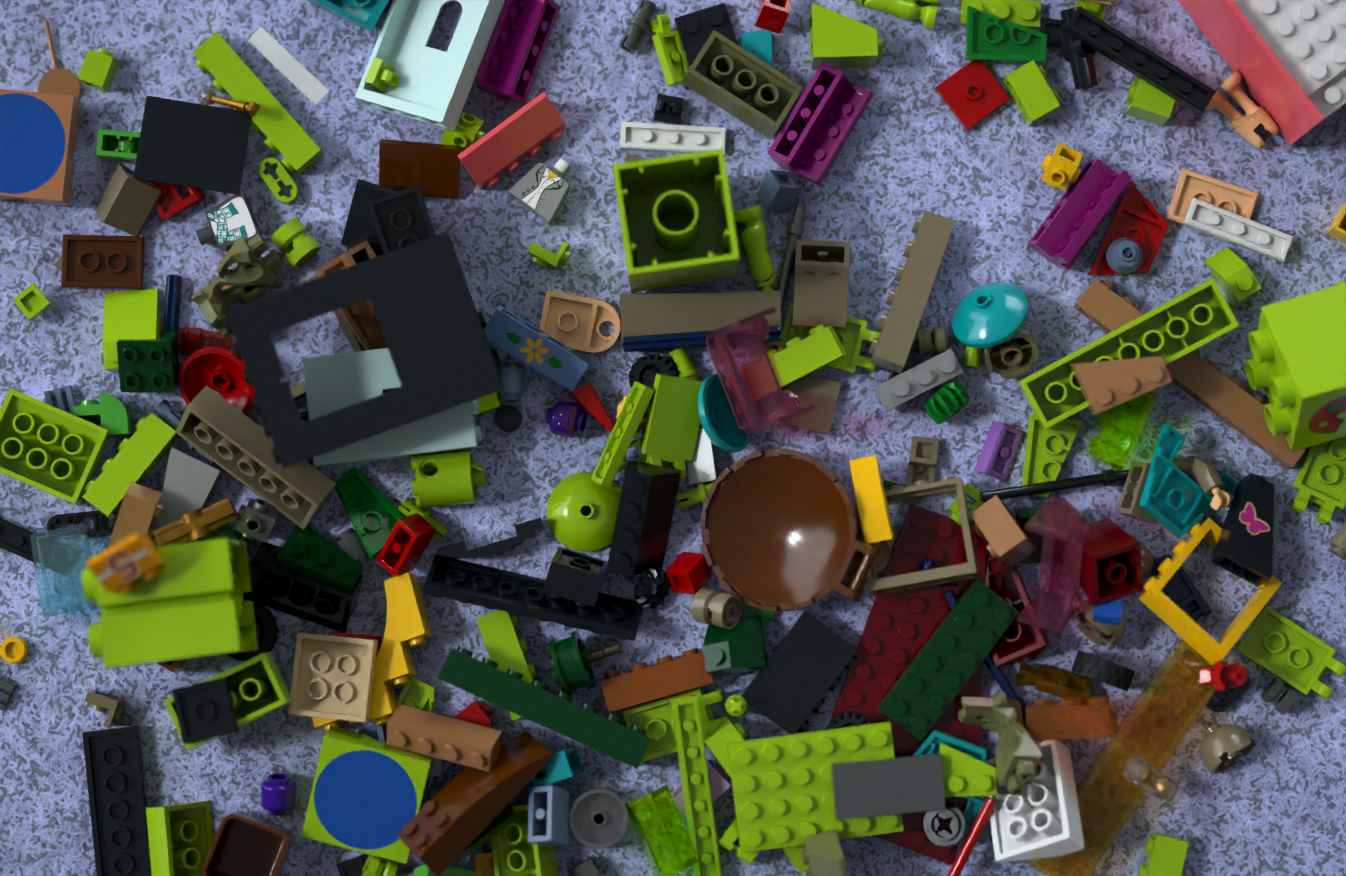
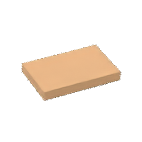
(1212, 191)

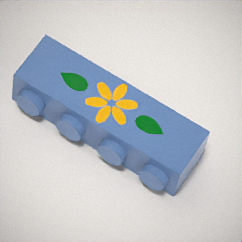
(535, 348)

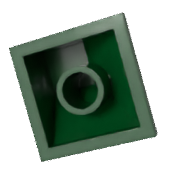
(735, 649)

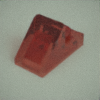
(196, 338)

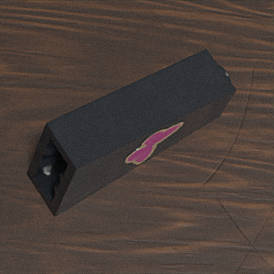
(1247, 533)

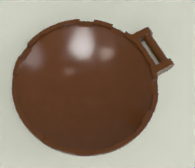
(782, 531)

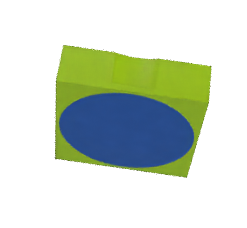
(365, 794)

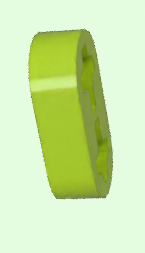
(274, 184)

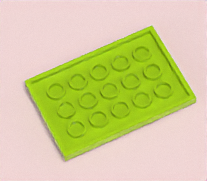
(787, 785)

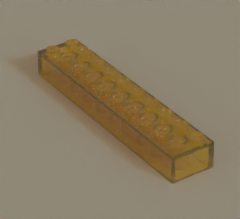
(1148, 730)

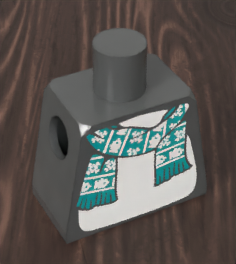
(228, 222)

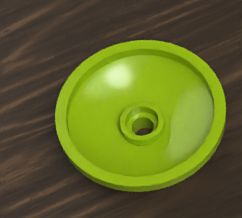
(565, 517)

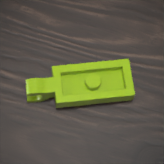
(669, 50)

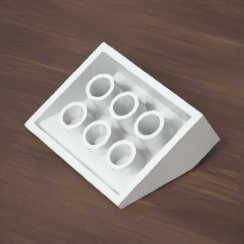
(1043, 820)

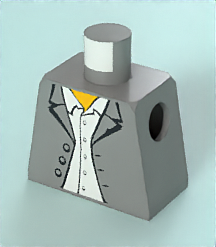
(543, 190)

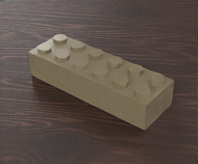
(246, 454)

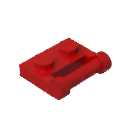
(172, 203)

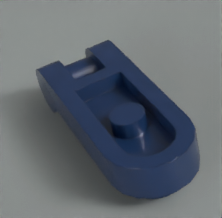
(1183, 591)

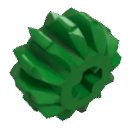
(947, 402)

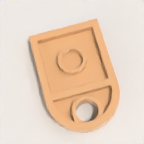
(577, 322)

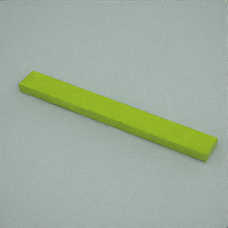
(696, 784)

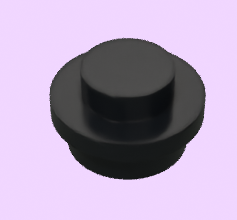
(508, 418)

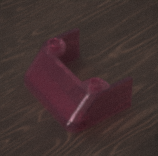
(749, 376)
(1061, 565)

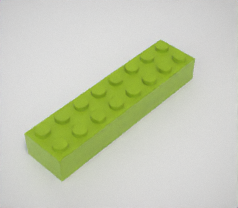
(1164, 332)

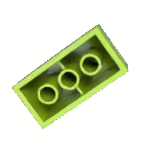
(255, 692)

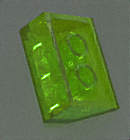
(1120, 431)
(661, 832)

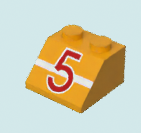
(126, 564)

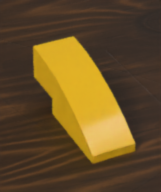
(871, 499)

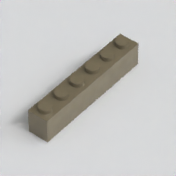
(912, 291)

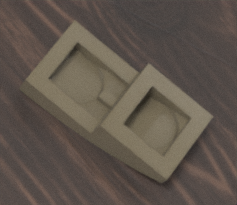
(922, 460)

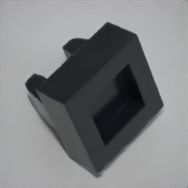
(668, 109)

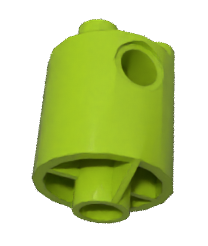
(446, 479)

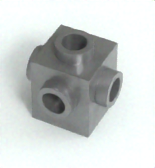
(256, 519)

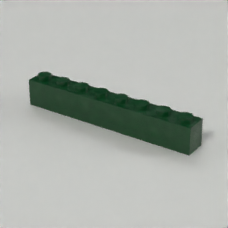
(544, 708)

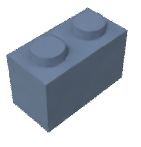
(548, 816)

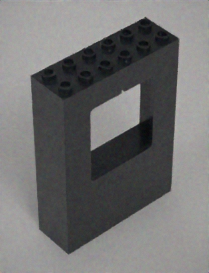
(427, 329)

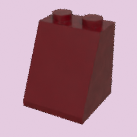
(1110, 563)

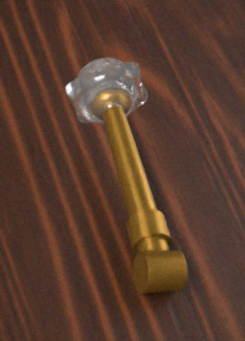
(209, 96)

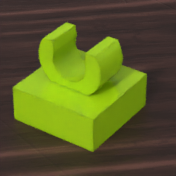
(381, 75)
(32, 302)

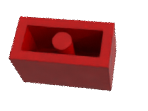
(406, 544)

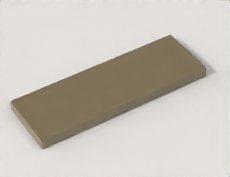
(693, 311)

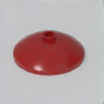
(205, 369)

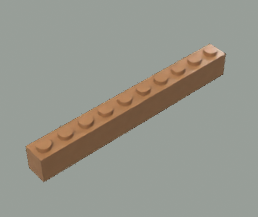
(1195, 376)

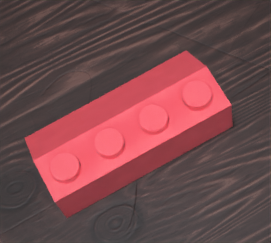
(512, 141)

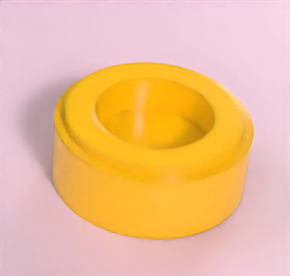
(14, 650)

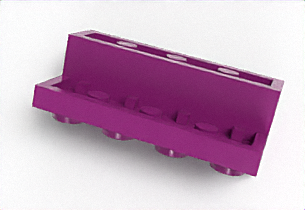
(516, 48)
(819, 124)
(1079, 213)

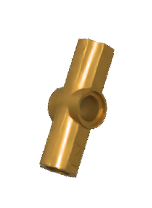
(197, 524)

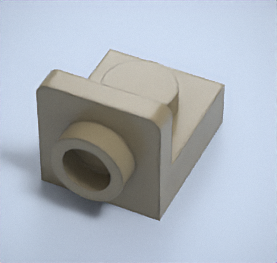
(102, 702)

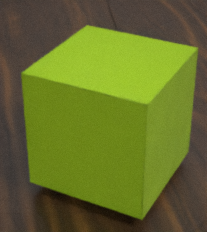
(1148, 103)

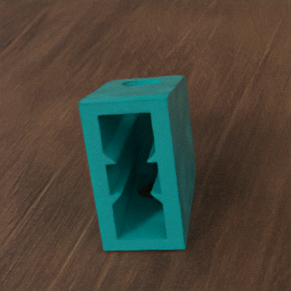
(561, 766)

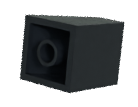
(359, 221)

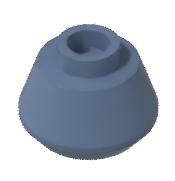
(1120, 261)

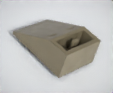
(821, 283)

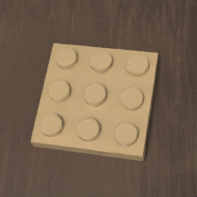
(333, 677)

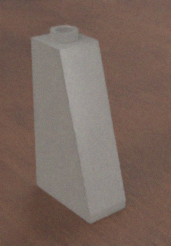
(186, 487)

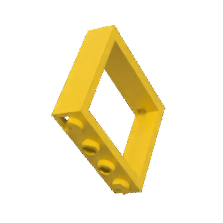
(1179, 621)

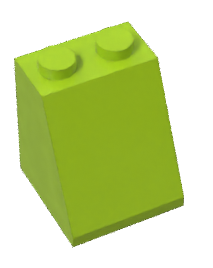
(841, 41)

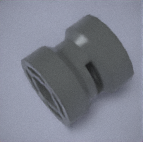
(1279, 695)

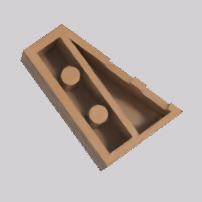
(1117, 381)

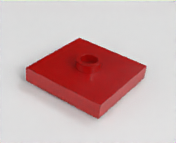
(972, 93)

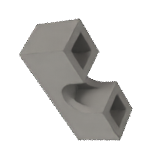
(918, 380)

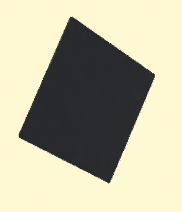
(192, 145)

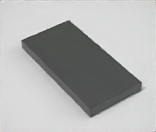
(888, 786)

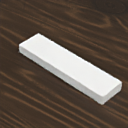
(671, 137)
(1238, 230)

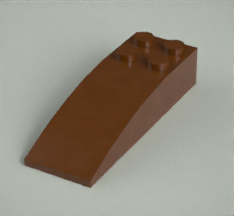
(471, 802)

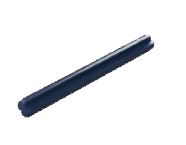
(679, 340)

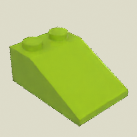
(129, 317)

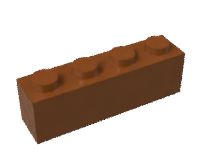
(655, 681)

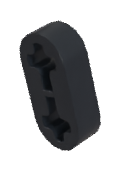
(1230, 697)

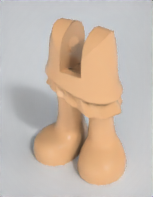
(1245, 123)

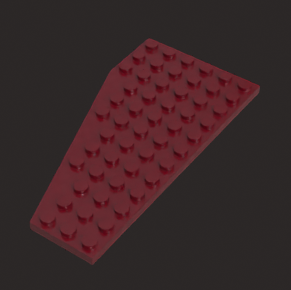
(893, 637)

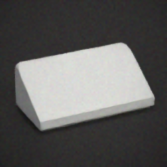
(702, 466)

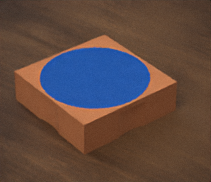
(37, 146)

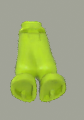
(905, 9)
(755, 244)

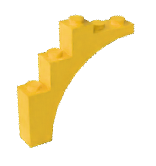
(394, 664)

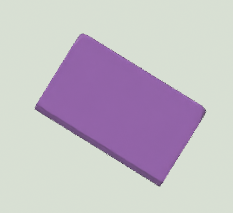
(999, 450)

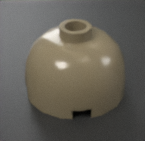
(1013, 356)
(1096, 631)
(1224, 746)

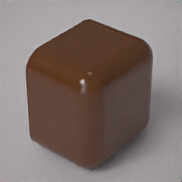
(248, 847)

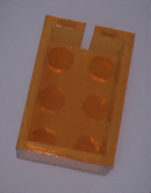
(1072, 718)

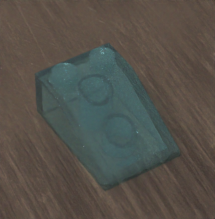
(58, 566)

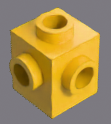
(1061, 167)

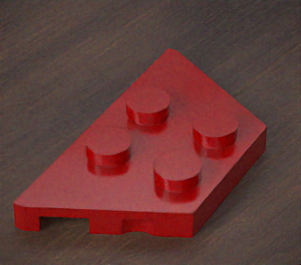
(1135, 220)

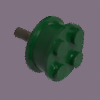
(573, 662)

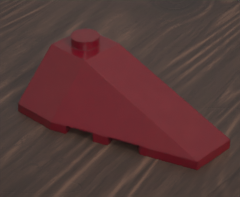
(1020, 641)

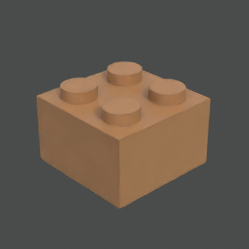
(1005, 535)

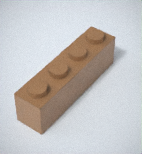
(444, 737)

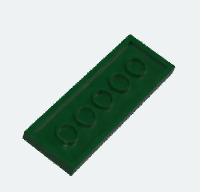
(948, 659)

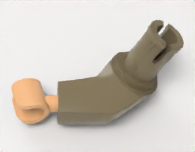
(1207, 478)

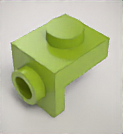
(544, 257)

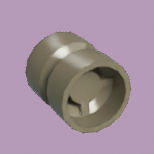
(716, 608)

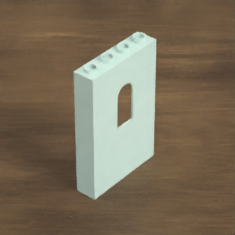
(431, 80)
(353, 377)

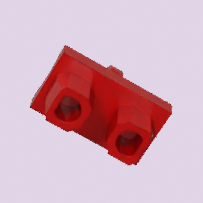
(1223, 675)

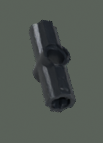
(1078, 55)

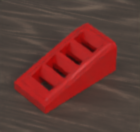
(590, 401)

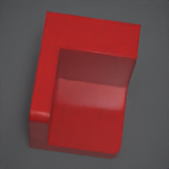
(688, 573)

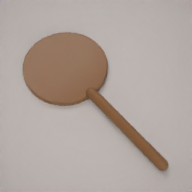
(58, 79)

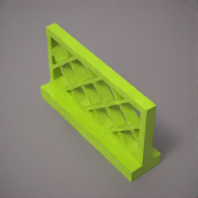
(622, 436)

